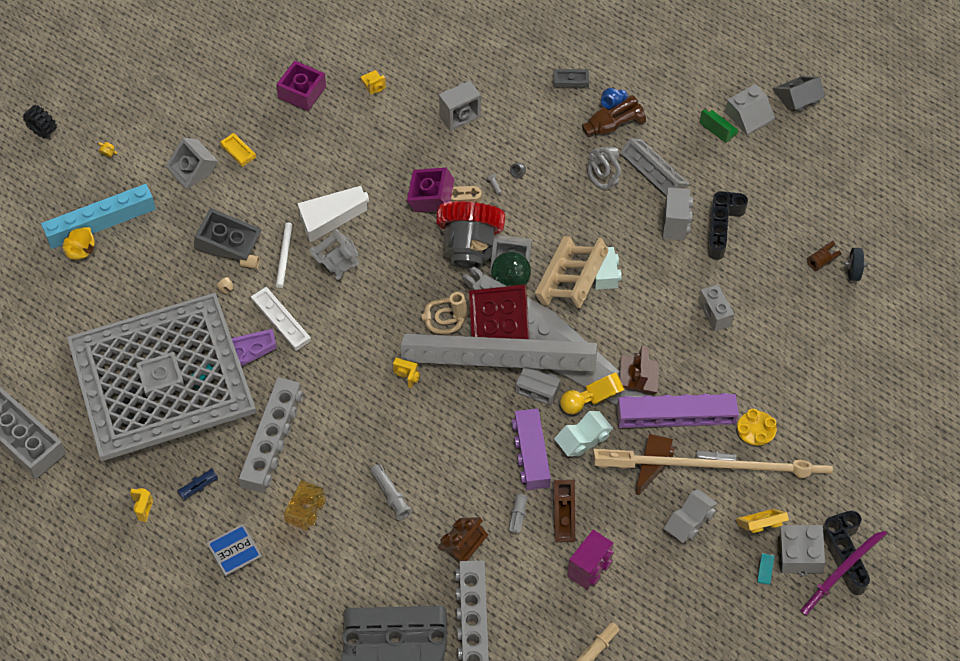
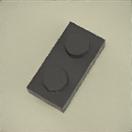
(571, 77)

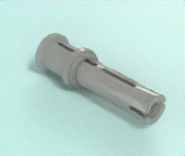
(394, 498)

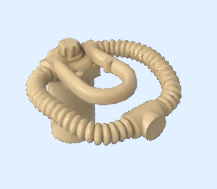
(458, 308)

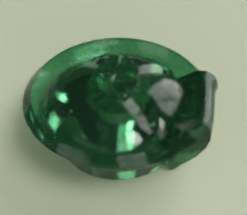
(511, 269)

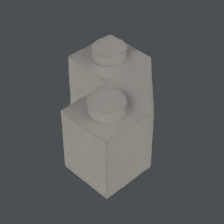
(686, 522)

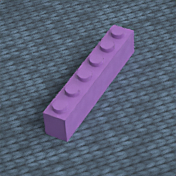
(677, 410)

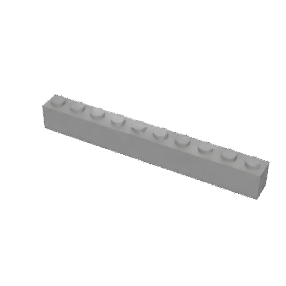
(499, 352)

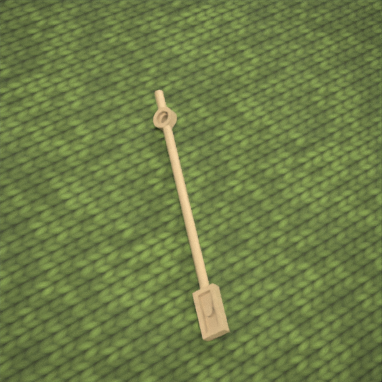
(627, 459)

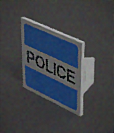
(234, 549)

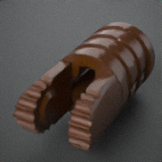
(822, 257)

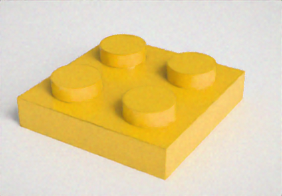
(756, 521)

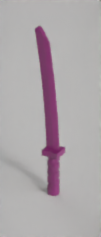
(840, 571)

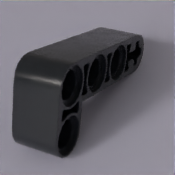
(723, 205)
(842, 537)

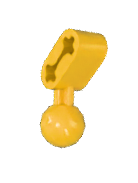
(573, 401)

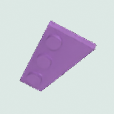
(254, 345)

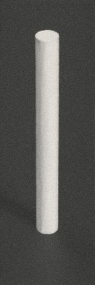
(284, 255)

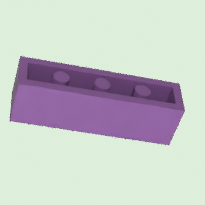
(532, 449)

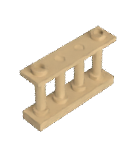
(561, 262)

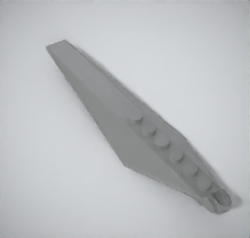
(549, 326)

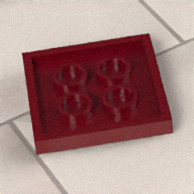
(499, 312)

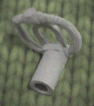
(604, 155)

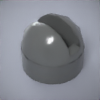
(515, 168)

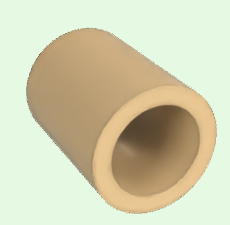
(251, 262)

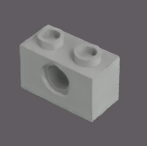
(716, 307)

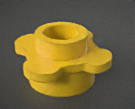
(106, 149)

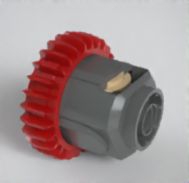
(469, 231)

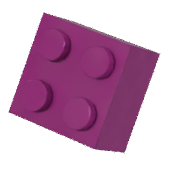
(301, 85)
(430, 189)
(590, 560)

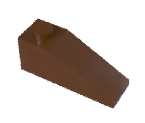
(659, 447)
(564, 510)

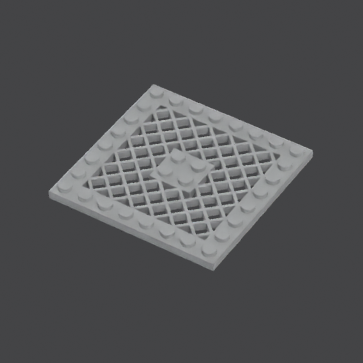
(160, 375)

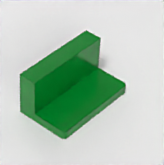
(717, 125)

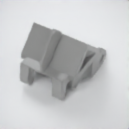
(340, 257)

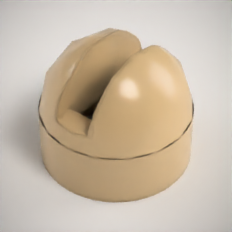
(224, 285)

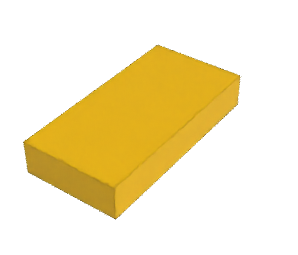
(237, 149)

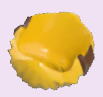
(79, 243)

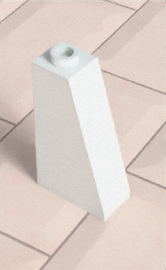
(331, 211)

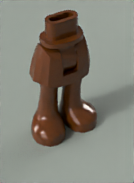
(603, 121)

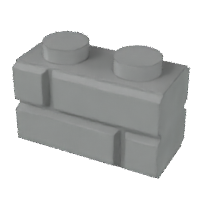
(538, 385)

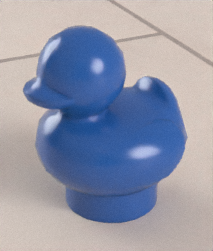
(612, 97)

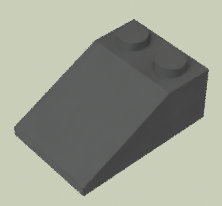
(225, 236)

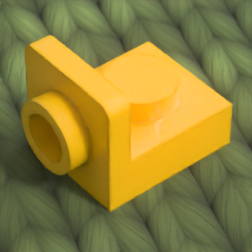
(373, 82)
(406, 369)
(143, 503)

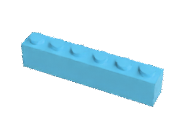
(100, 214)

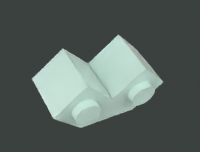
(585, 435)

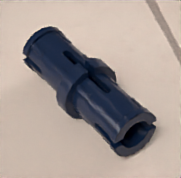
(208, 478)

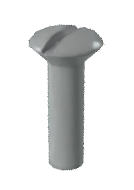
(491, 178)

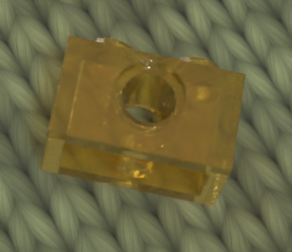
(305, 494)

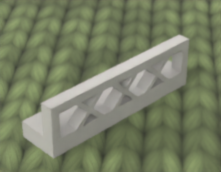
(652, 165)

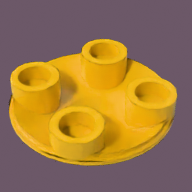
(756, 427)

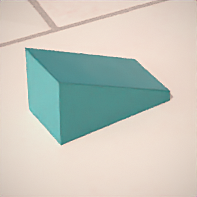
(765, 569)

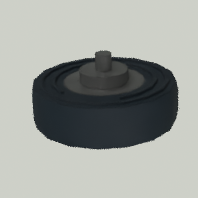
(856, 264)

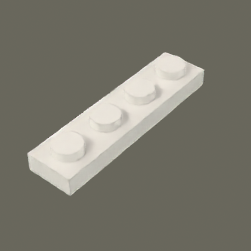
(281, 319)

